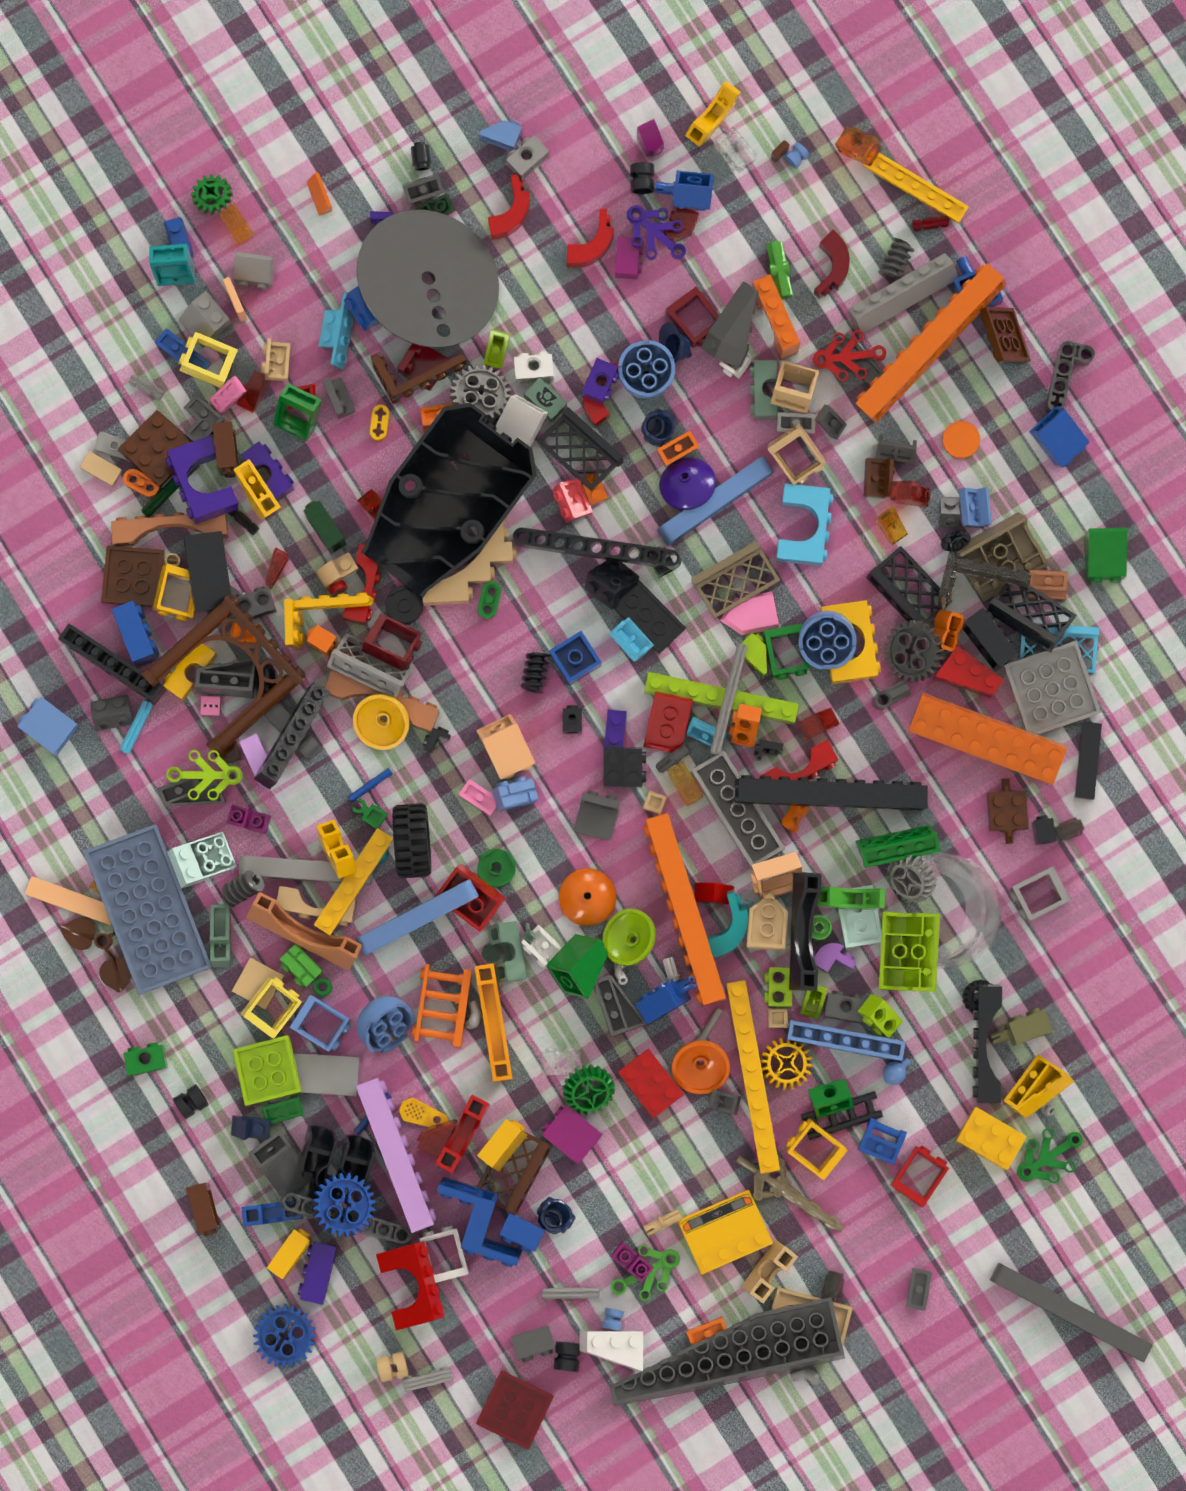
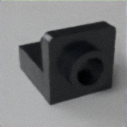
(770, 747)

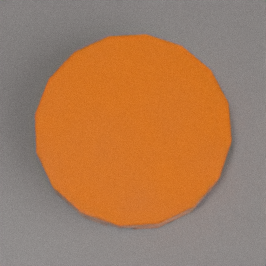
(961, 439)

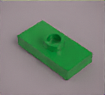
(283, 1110)

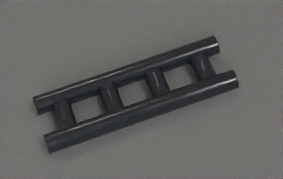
(853, 1119)

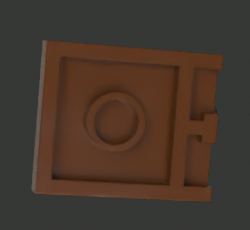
(422, 381)

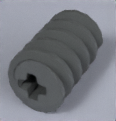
(895, 259)
(242, 888)

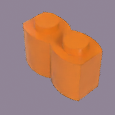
(948, 625)

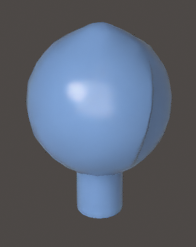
(895, 1072)

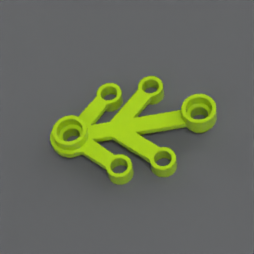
(208, 775)

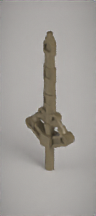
(780, 1187)

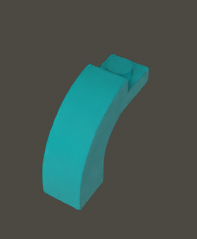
(730, 938)

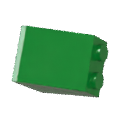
(1105, 554)
(578, 965)

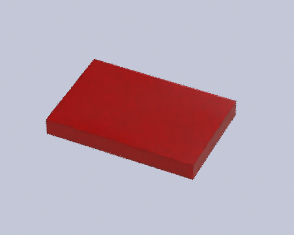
(667, 722)

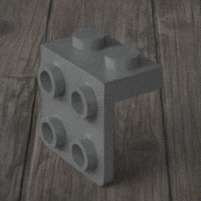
(597, 815)

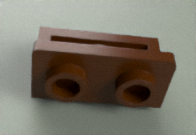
(878, 477)

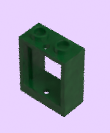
(324, 526)

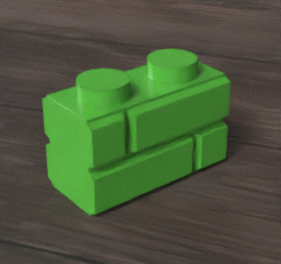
(301, 966)

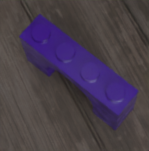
(200, 505)

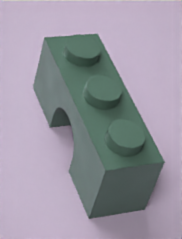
(763, 373)
(508, 937)

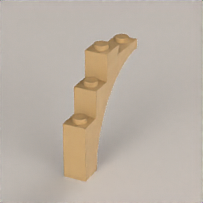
(456, 588)

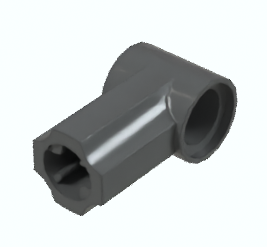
(892, 695)

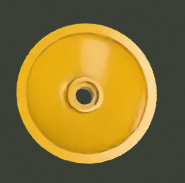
(373, 729)

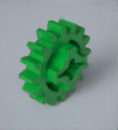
(215, 187)

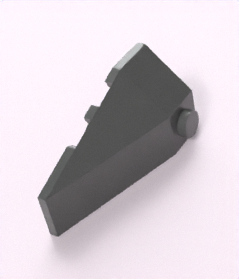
(730, 332)

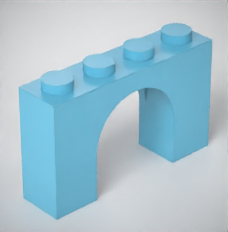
(816, 501)

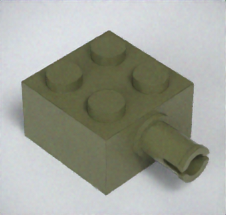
(1024, 1029)

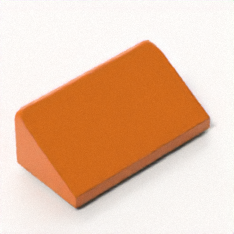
(319, 194)

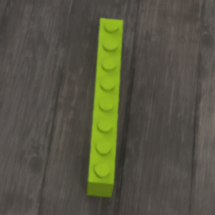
(713, 696)

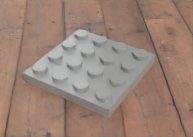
(1052, 688)

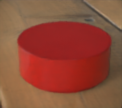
(337, 588)

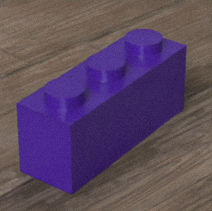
(317, 1272)

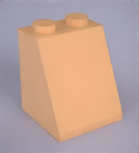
(506, 747)

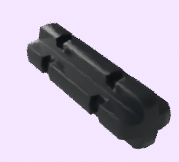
(244, 521)

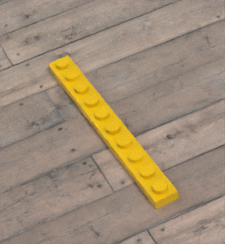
(753, 1077)

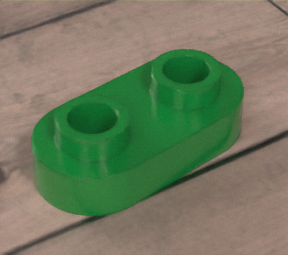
(488, 600)

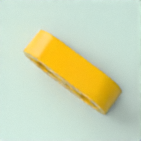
(375, 422)

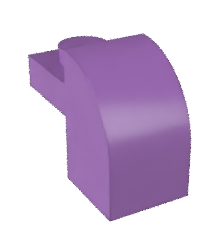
(831, 952)

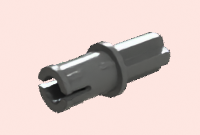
(673, 758)

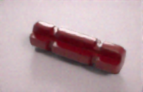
(930, 223)

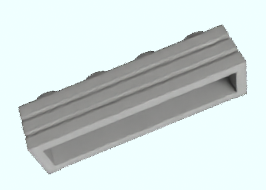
(424, 1380)

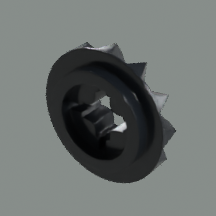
(955, 540)

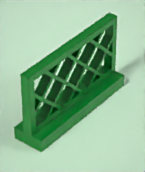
(898, 845)

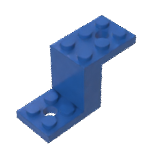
(474, 1238)

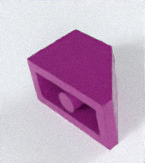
(650, 138)

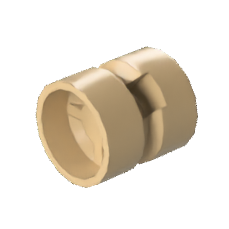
(385, 1368)

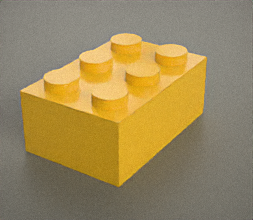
(990, 1138)

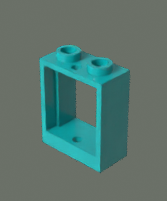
(172, 255)

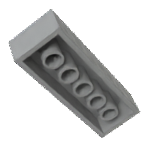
(743, 822)

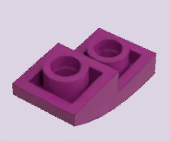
(248, 819)
(631, 1261)

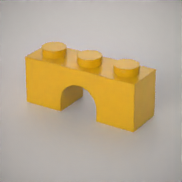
(177, 681)
(335, 850)

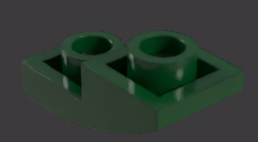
(442, 205)

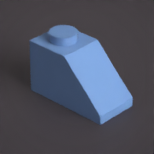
(503, 134)

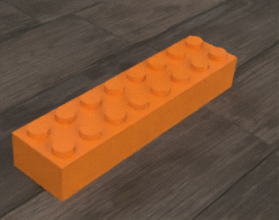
(987, 738)

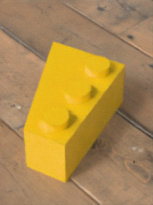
(1037, 1087)

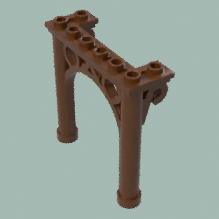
(199, 635)

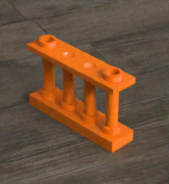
(457, 1017)

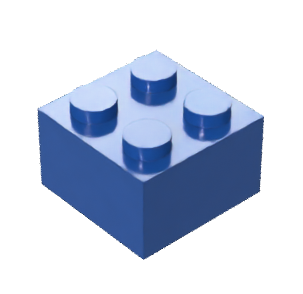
(575, 658)
(521, 1232)

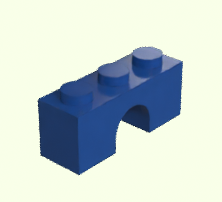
(267, 1214)

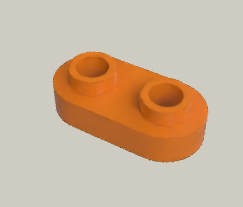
(141, 483)

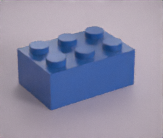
(136, 633)

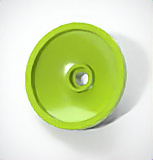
(620, 937)

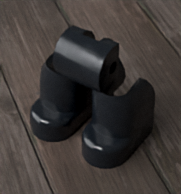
(318, 1153)

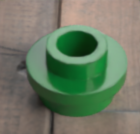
(318, 982)

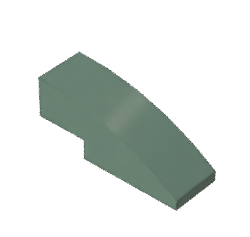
(220, 935)

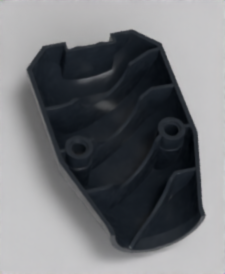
(424, 531)

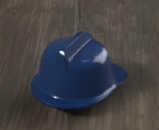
(675, 342)

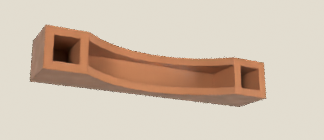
(129, 532)
(421, 715)
(270, 915)

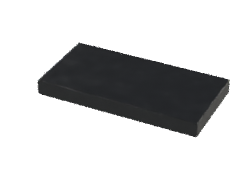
(207, 569)
(649, 616)

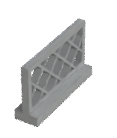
(366, 672)

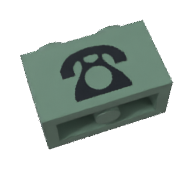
(546, 399)

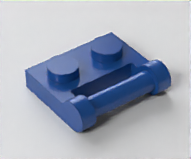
(880, 1147)

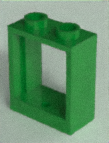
(302, 401)
(780, 633)

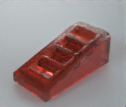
(277, 564)

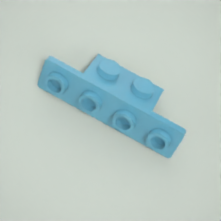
(336, 333)

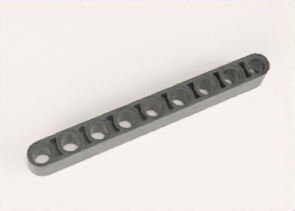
(1071, 1312)

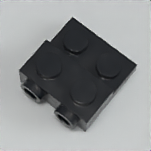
(624, 766)

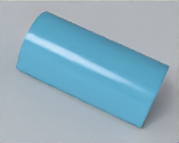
(702, 731)

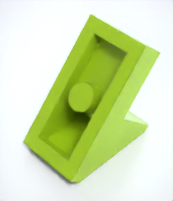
(496, 348)

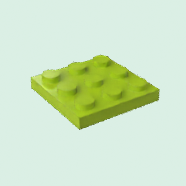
(267, 1070)

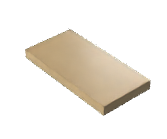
(787, 1298)

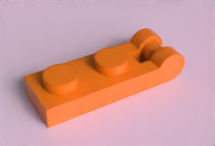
(793, 817)

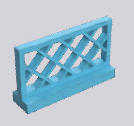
(1072, 631)

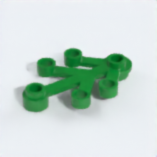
(1046, 1158)

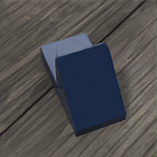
(250, 1127)

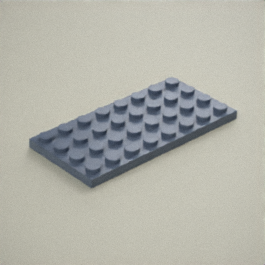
(147, 909)

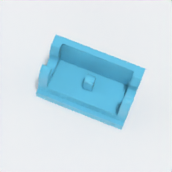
(631, 639)

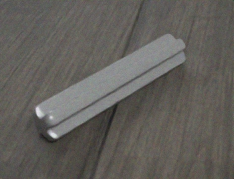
(570, 1293)

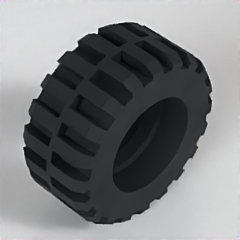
(411, 840)

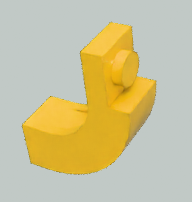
(714, 115)

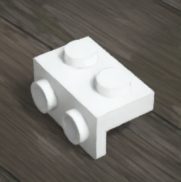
(543, 947)

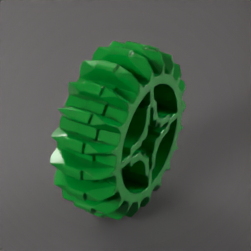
(599, 1091)

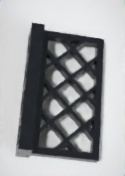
(594, 441)
(895, 596)
(1023, 622)

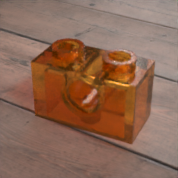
(864, 153)

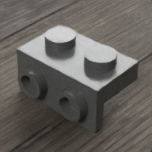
(111, 713)

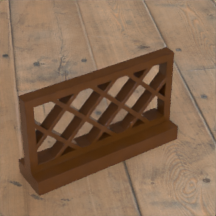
(526, 1179)

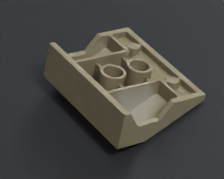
(1003, 545)

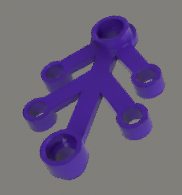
(654, 230)

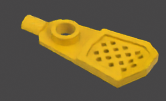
(427, 1116)

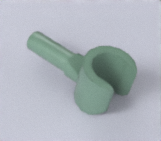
(529, 935)

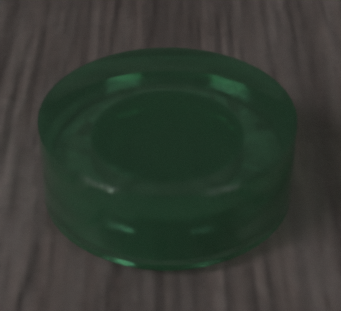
(491, 953)

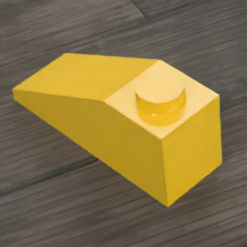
(256, 490)

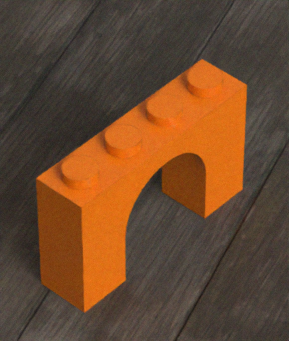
(785, 337)

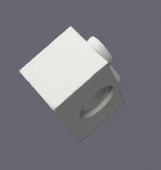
(524, 374)

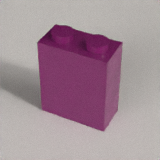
(571, 1134)

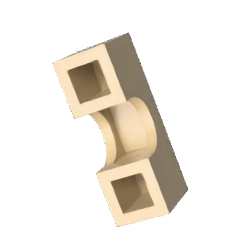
(760, 1279)

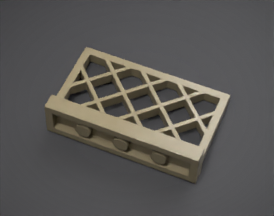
(725, 566)

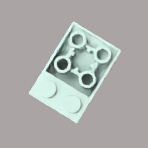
(201, 859)

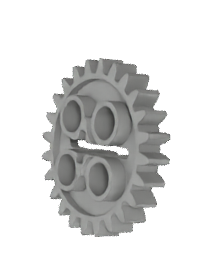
(482, 379)

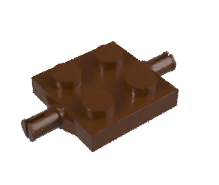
(1007, 811)

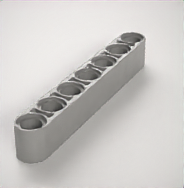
(291, 869)

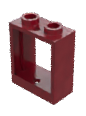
(682, 303)
(398, 629)

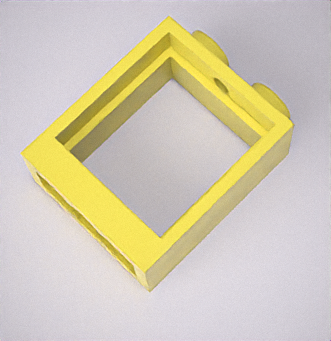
(200, 373)
(284, 1017)

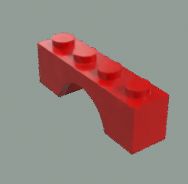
(362, 614)
(821, 757)

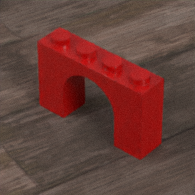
(463, 1134)
(428, 1304)

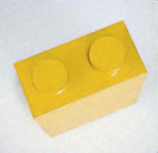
(503, 1144)

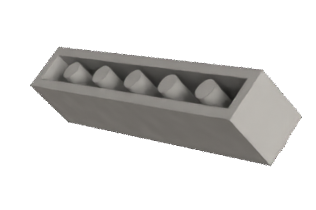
(903, 293)

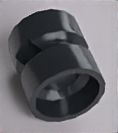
(642, 178)
(194, 1095)
(567, 1356)

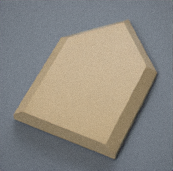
(767, 925)

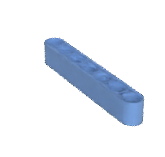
(722, 497)
(417, 917)

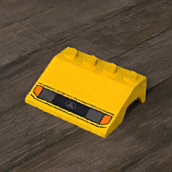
(725, 1232)

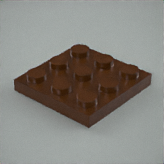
(1005, 335)
(150, 444)
(131, 575)

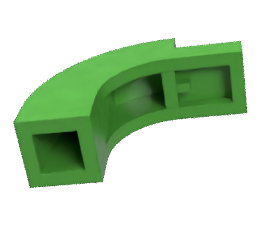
(851, 898)

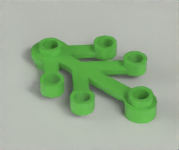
(649, 1279)

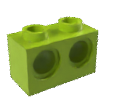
(782, 987)
(879, 1016)

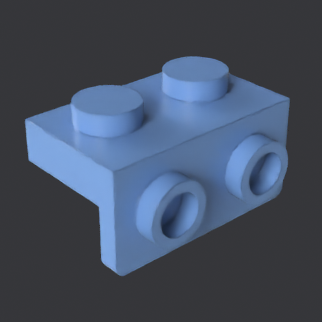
(975, 507)

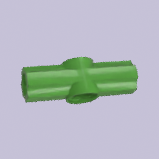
(779, 269)

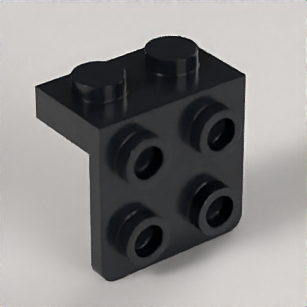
(609, 581)

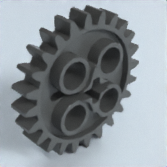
(898, 646)

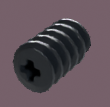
(534, 672)

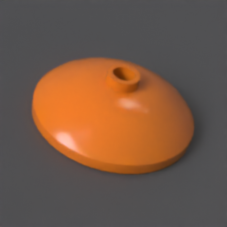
(589, 911)
(704, 1076)

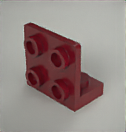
(420, 360)

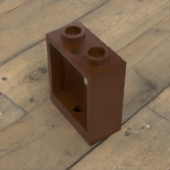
(225, 448)
(203, 1209)

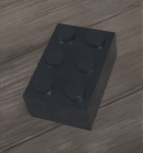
(989, 639)

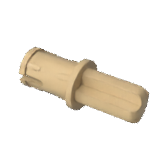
(662, 1222)

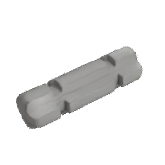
(146, 387)

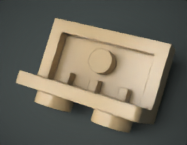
(277, 360)

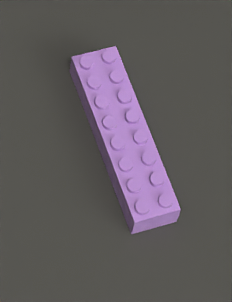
(395, 1154)

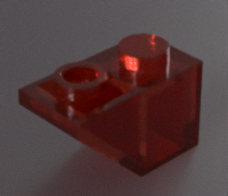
(688, 219)
(909, 493)

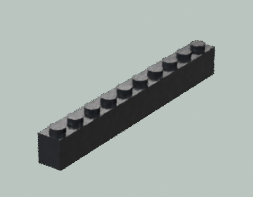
(831, 794)

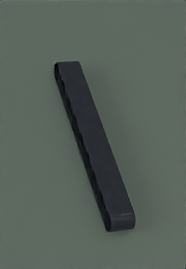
(589, 543)

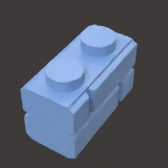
(514, 794)

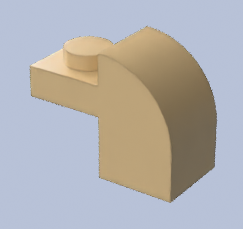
(336, 570)

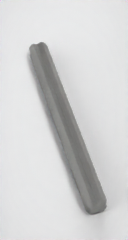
(728, 699)

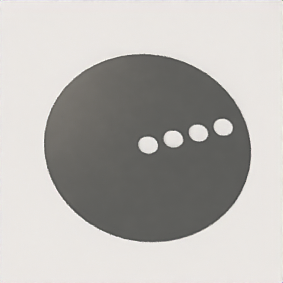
(392, 283)

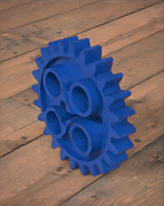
(360, 1208)
(299, 1345)

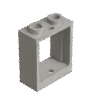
(1056, 885)

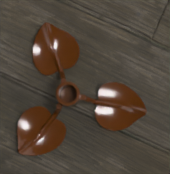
(80, 935)

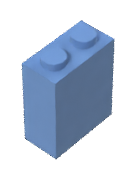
(47, 725)

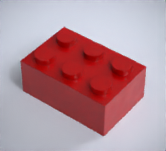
(481, 909)
(650, 1083)

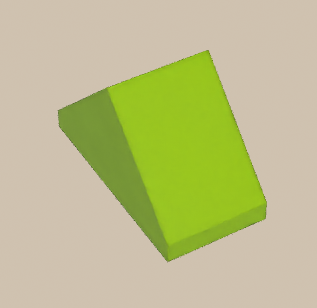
(813, 1002)

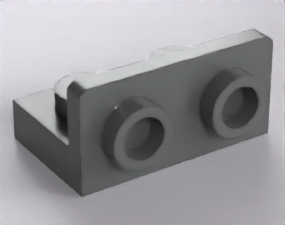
(339, 397)

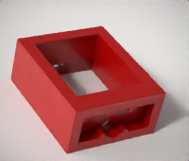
(938, 1162)

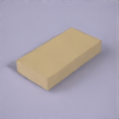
(101, 468)

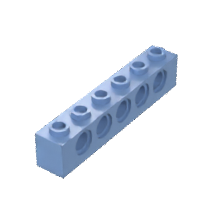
(846, 1041)

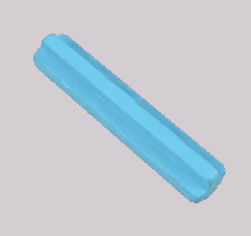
(136, 727)

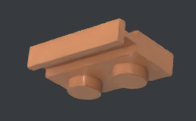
(1049, 582)

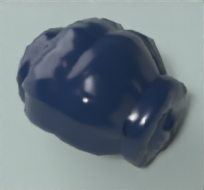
(658, 427)
(555, 1216)

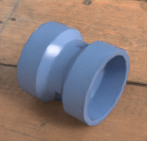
(796, 155)
(612, 1323)

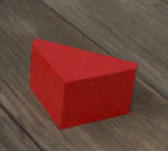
(712, 892)

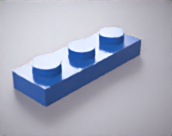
(175, 347)

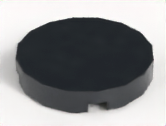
(404, 605)

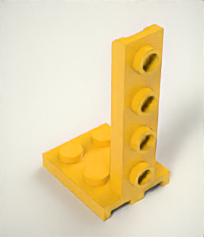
(295, 620)

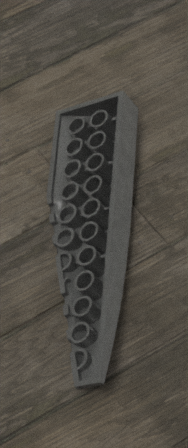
(745, 1351)

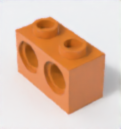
(745, 725)

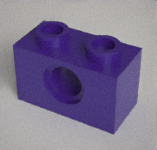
(603, 370)

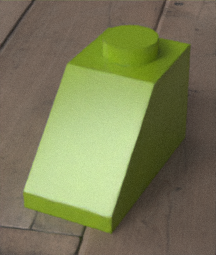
(756, 653)

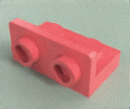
(571, 500)

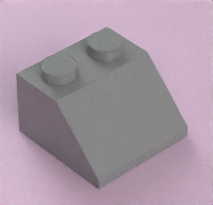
(254, 270)
(205, 317)

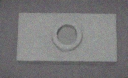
(109, 445)

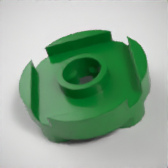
(499, 857)

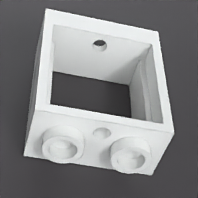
(446, 1231)

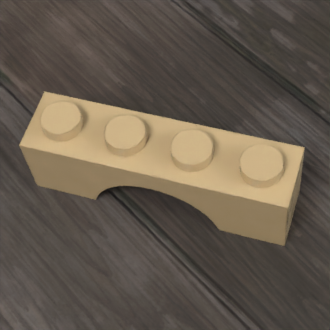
(292, 902)

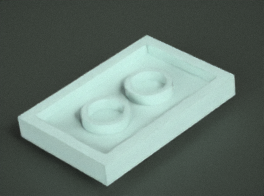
(860, 926)

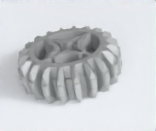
(907, 880)

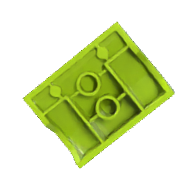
(909, 951)

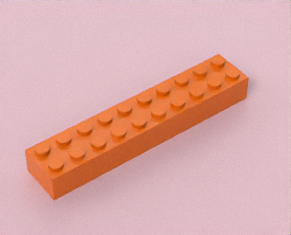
(931, 342)
(684, 908)

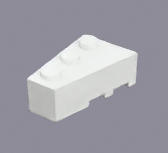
(615, 1346)

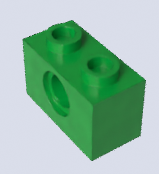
(157, 1059)
(839, 1099)

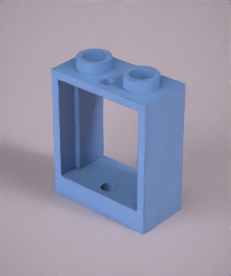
(303, 1014)

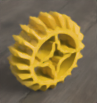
(775, 1076)

